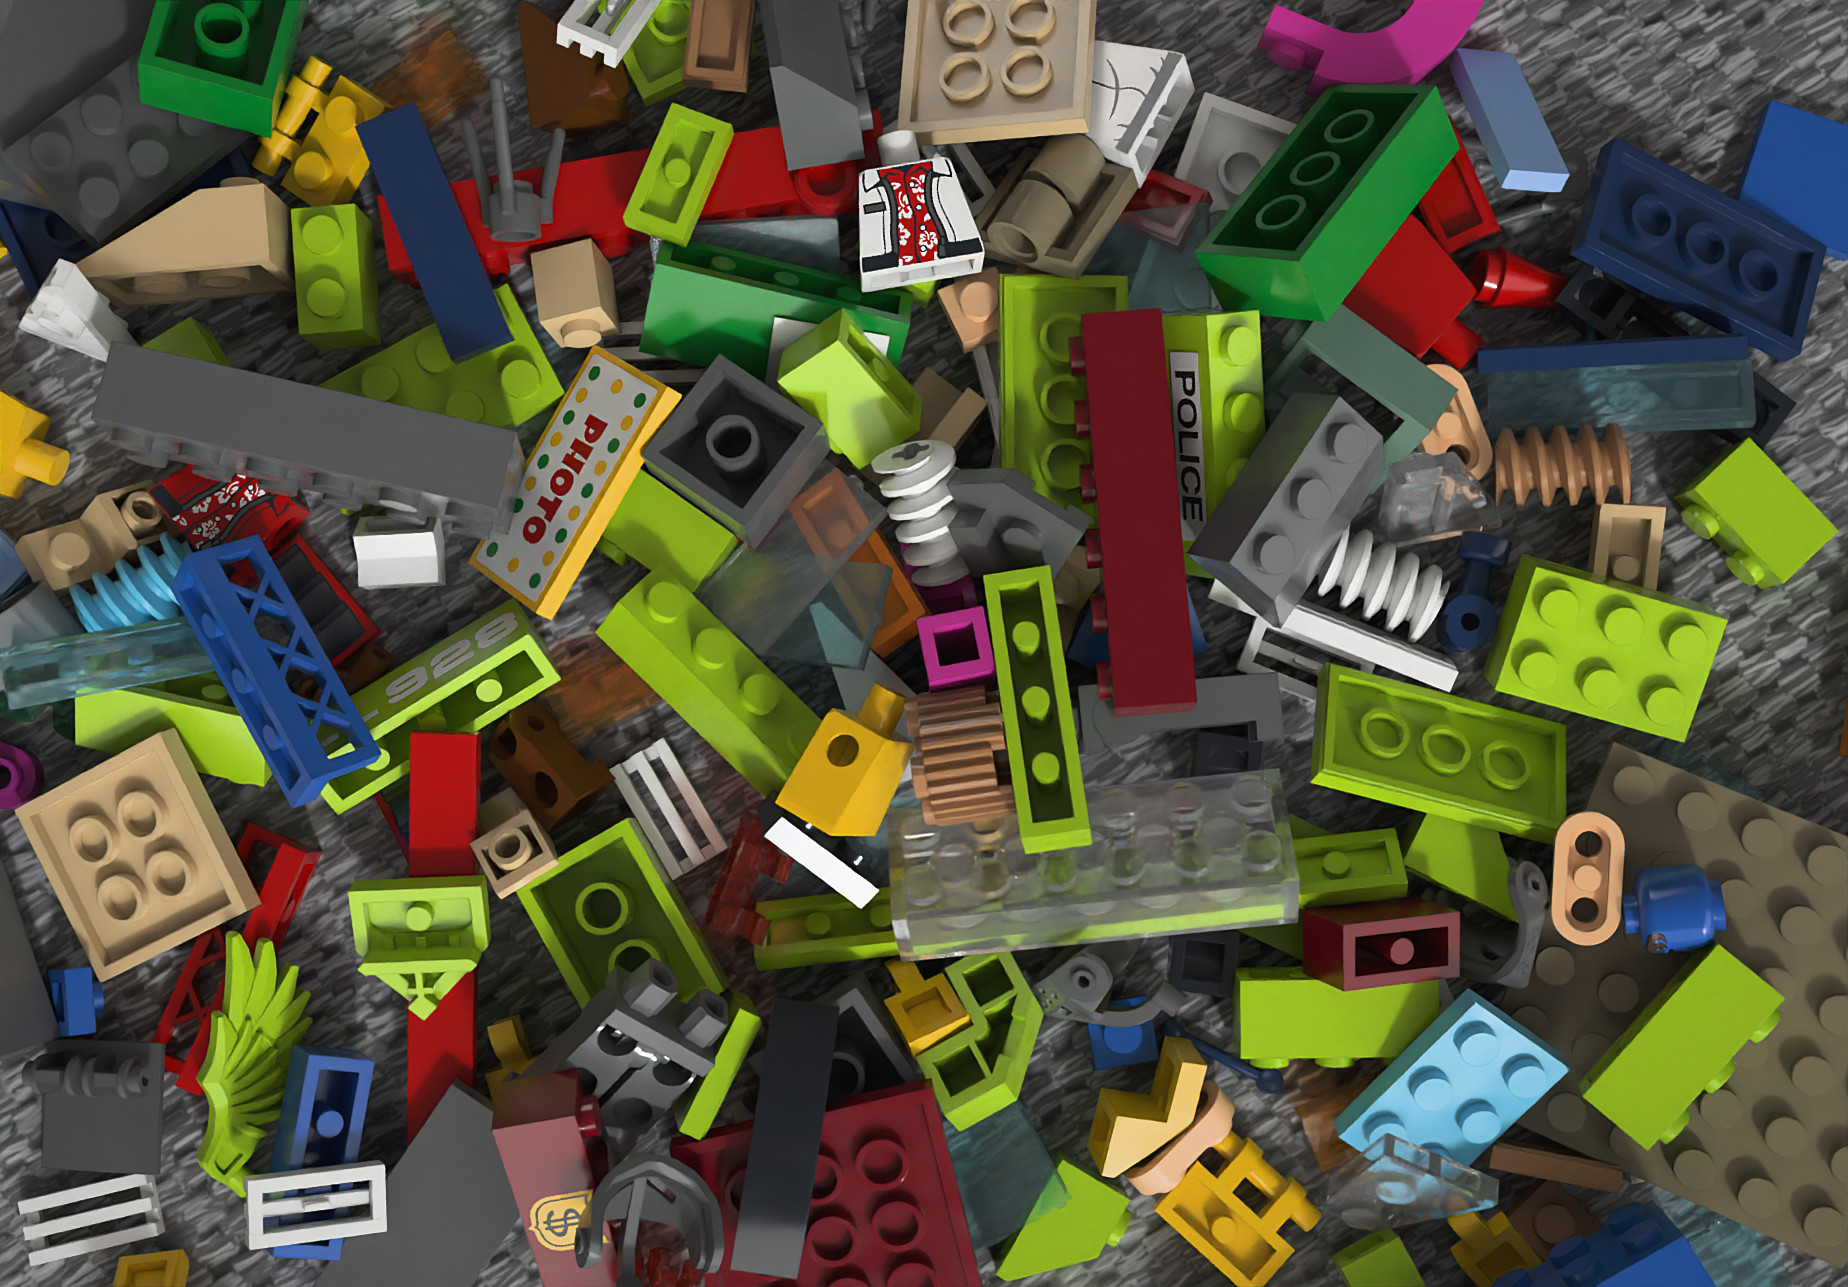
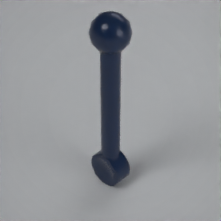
(1267, 1080)

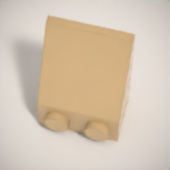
(201, 249)

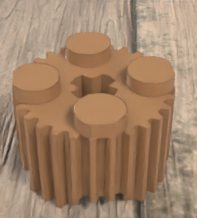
(960, 755)

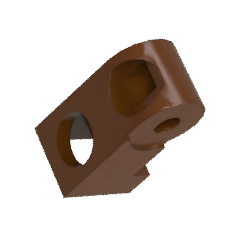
(545, 766)

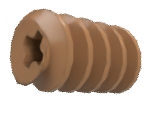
(1561, 464)

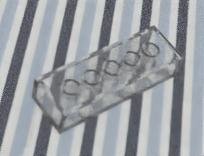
(1159, 865)

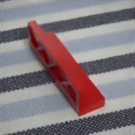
(270, 920)

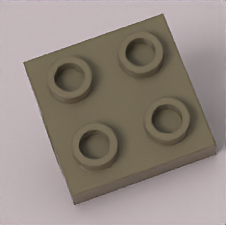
(1055, 206)

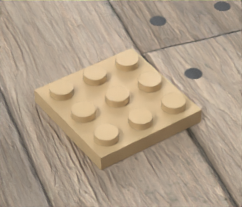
(996, 69)
(137, 855)

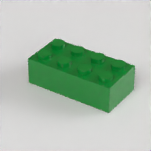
(221, 59)
(1328, 200)

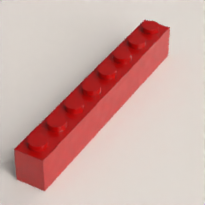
(597, 190)

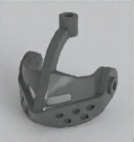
(1513, 946)
(1081, 981)
(630, 1196)

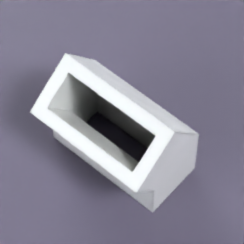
(399, 553)

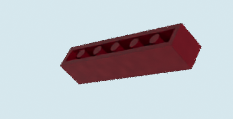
(1135, 512)

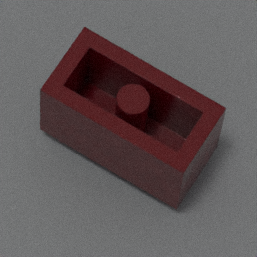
(1381, 943)

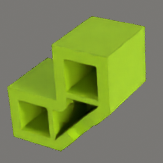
(987, 1062)

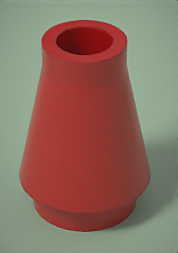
(1513, 281)

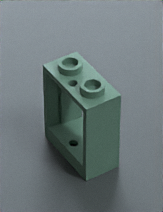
(1370, 363)

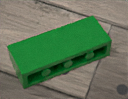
(726, 304)

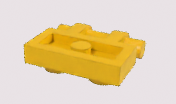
(331, 158)
(1224, 1227)

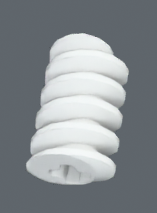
(926, 505)
(1383, 583)

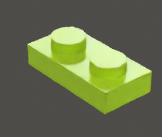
(678, 175)

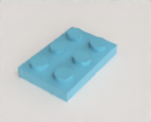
(1456, 1084)

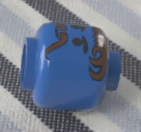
(1674, 909)

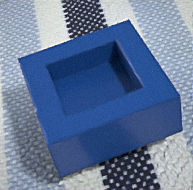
(75, 999)
(1122, 1045)

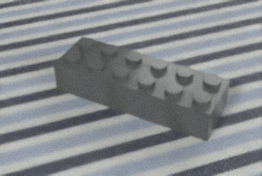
(309, 440)

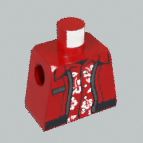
(224, 512)

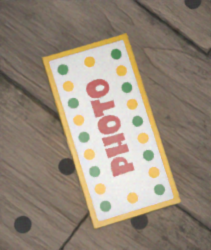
(575, 480)

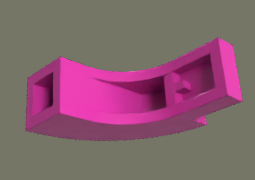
(1391, 56)
(956, 637)

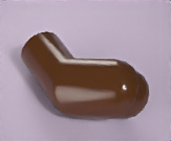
(367, 668)

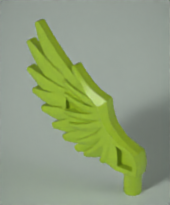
(248, 1057)

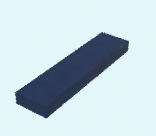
(435, 233)
(1611, 353)

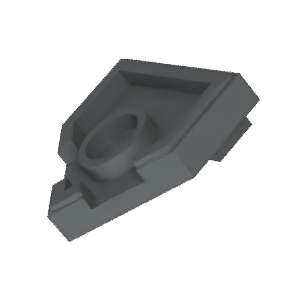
(1008, 524)

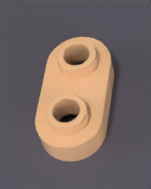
(1459, 427)
(1589, 876)
(1168, 1164)

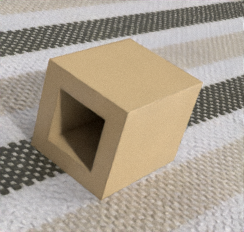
(575, 294)

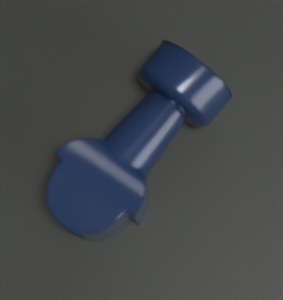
(1469, 617)

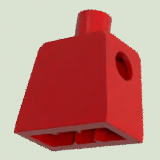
(1416, 295)

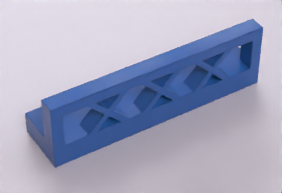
(253, 679)

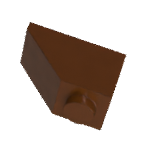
(564, 84)

